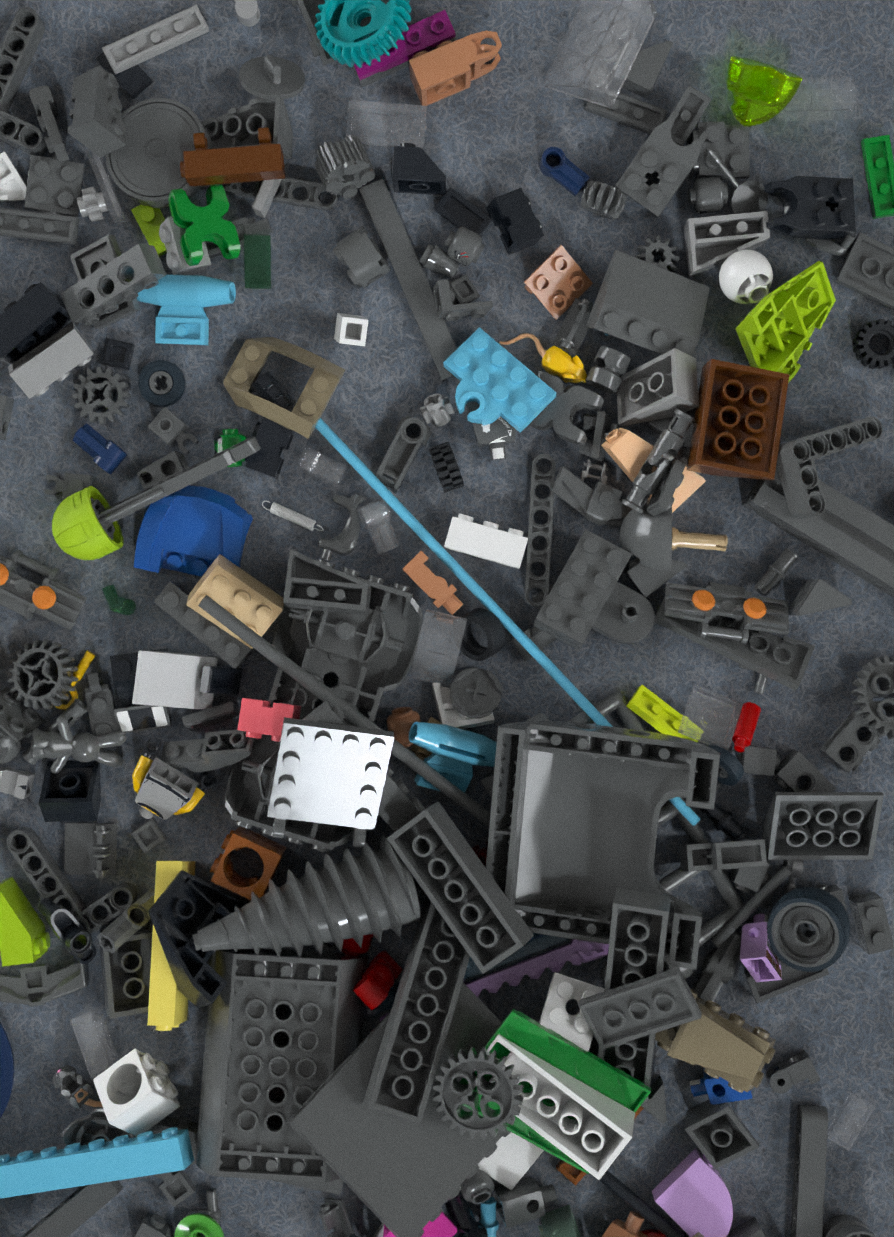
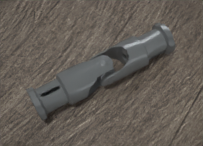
(666, 445)

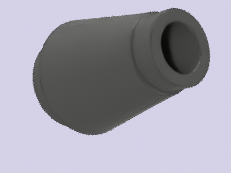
(437, 260)

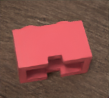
(259, 718)

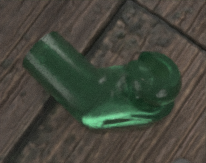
(118, 604)

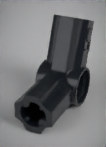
(464, 1220)

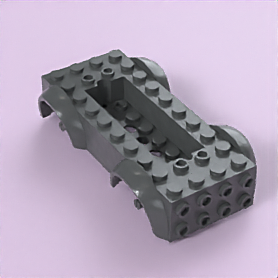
(369, 658)

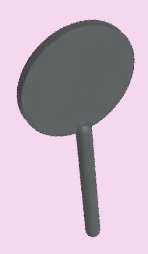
(748, 195)

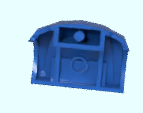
(190, 531)

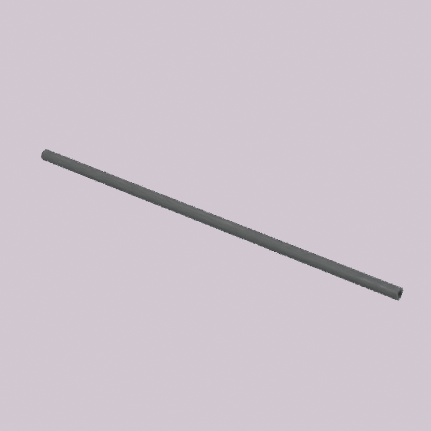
(333, 699)

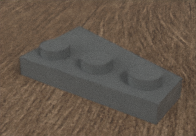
(790, 979)

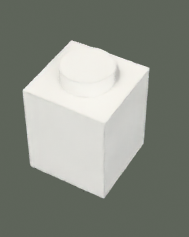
(351, 329)

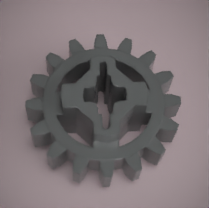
(108, 388)

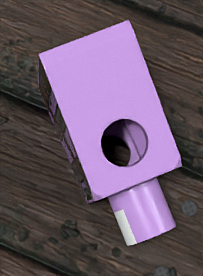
(757, 953)

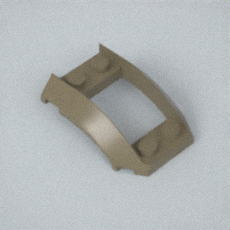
(312, 399)

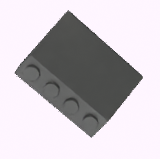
(649, 306)
(822, 825)

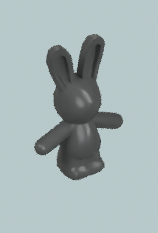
(81, 746)

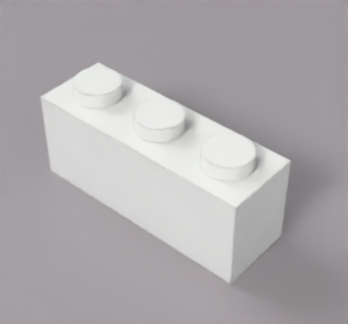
(486, 541)

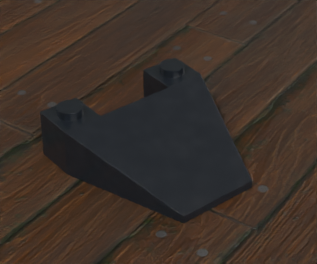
(176, 916)

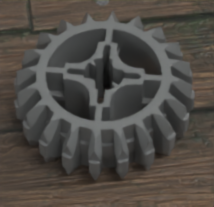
(31, 691)

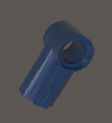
(566, 172)
(105, 452)

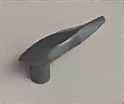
(831, 247)

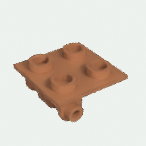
(558, 282)

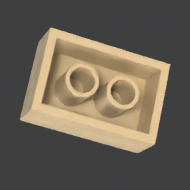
(238, 594)

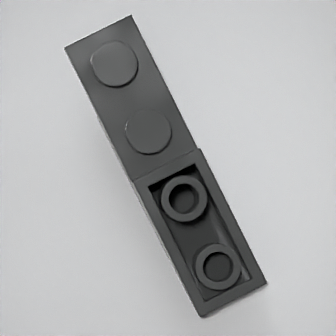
(207, 754)

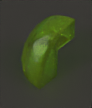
(759, 90)

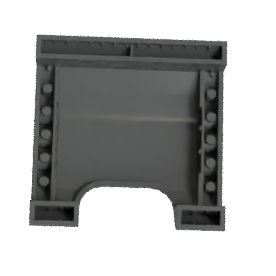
(582, 818)

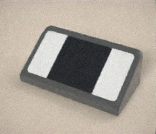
(142, 718)

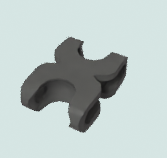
(564, 407)

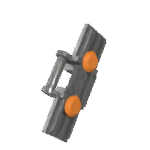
(46, 599)
(729, 601)

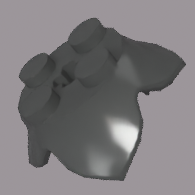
(91, 1128)

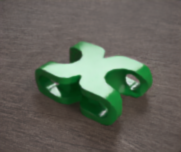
(204, 224)

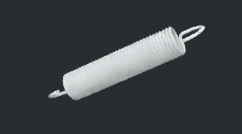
(292, 516)

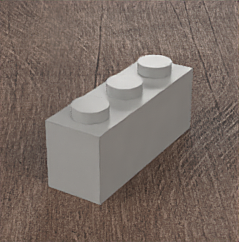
(51, 361)

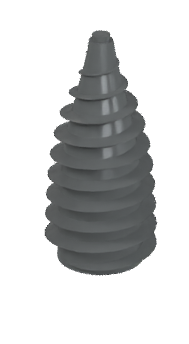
(322, 906)

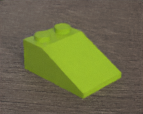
(21, 929)

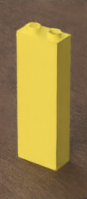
(166, 1003)

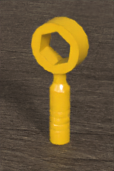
(82, 667)

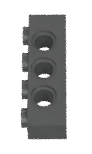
(113, 284)

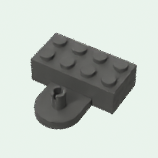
(591, 597)

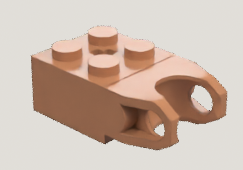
(452, 66)

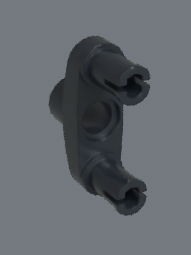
(67, 929)

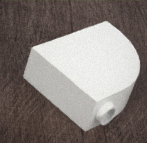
(510, 1160)

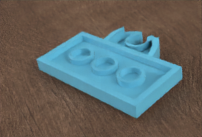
(496, 383)

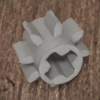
(92, 204)
(437, 410)

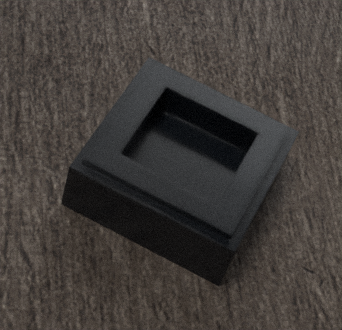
(118, 354)

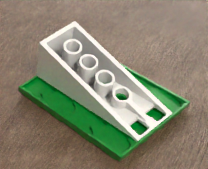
(571, 1097)

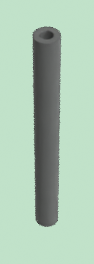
(751, 906)

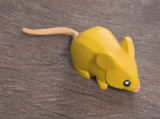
(556, 361)

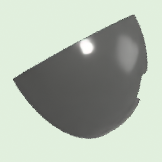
(648, 537)

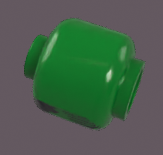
(226, 440)

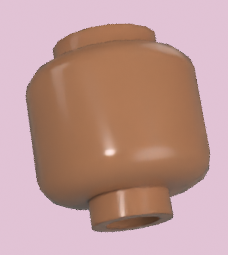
(401, 722)

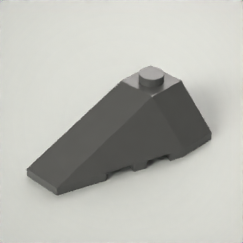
(241, 125)

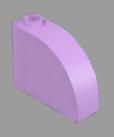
(696, 1197)

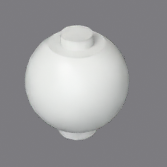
(746, 277)

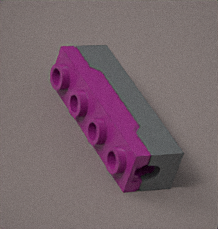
(421, 36)

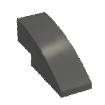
(722, 855)

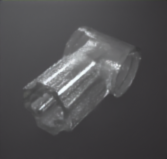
(376, 519)

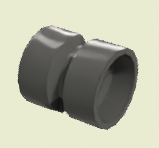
(608, 368)

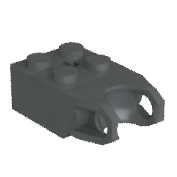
(666, 159)

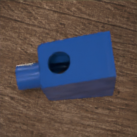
(717, 1090)

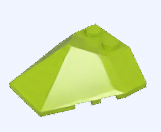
(785, 319)

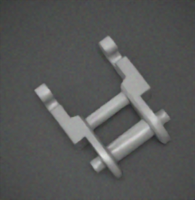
(602, 478)

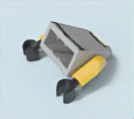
(163, 788)

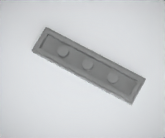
(155, 39)

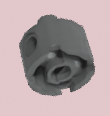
(362, 257)

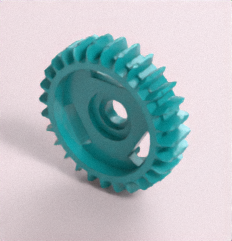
(357, 44)

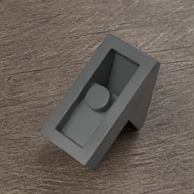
(656, 1101)

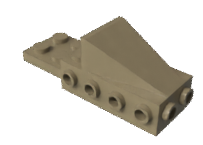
(721, 1045)

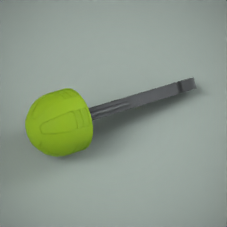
(88, 525)

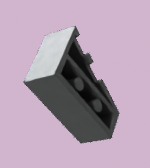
(322, 588)

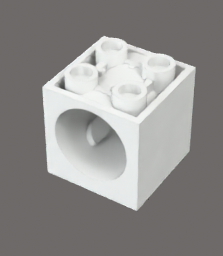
(136, 1092)

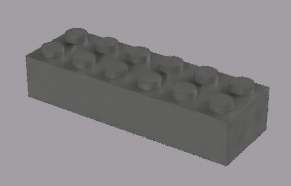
(460, 887)

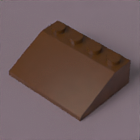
(738, 421)

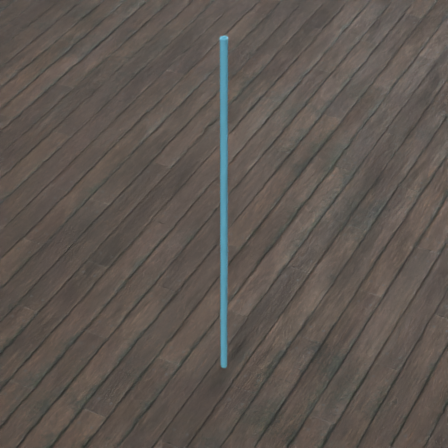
(477, 591)

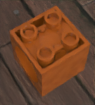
(227, 877)

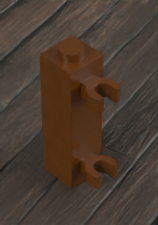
(233, 164)

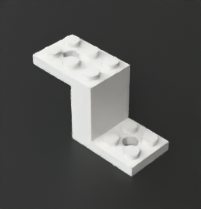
(555, 1015)

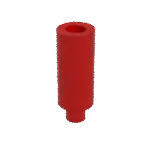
(746, 726)

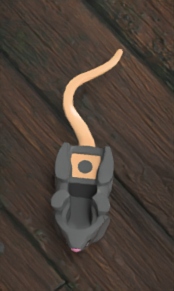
(74, 1088)

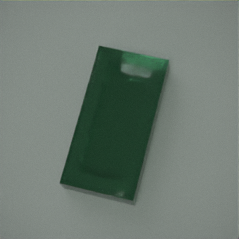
(257, 261)

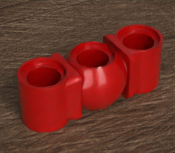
(377, 980)

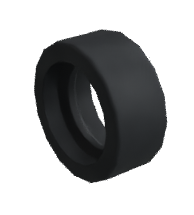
(493, 630)

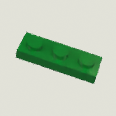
(879, 174)

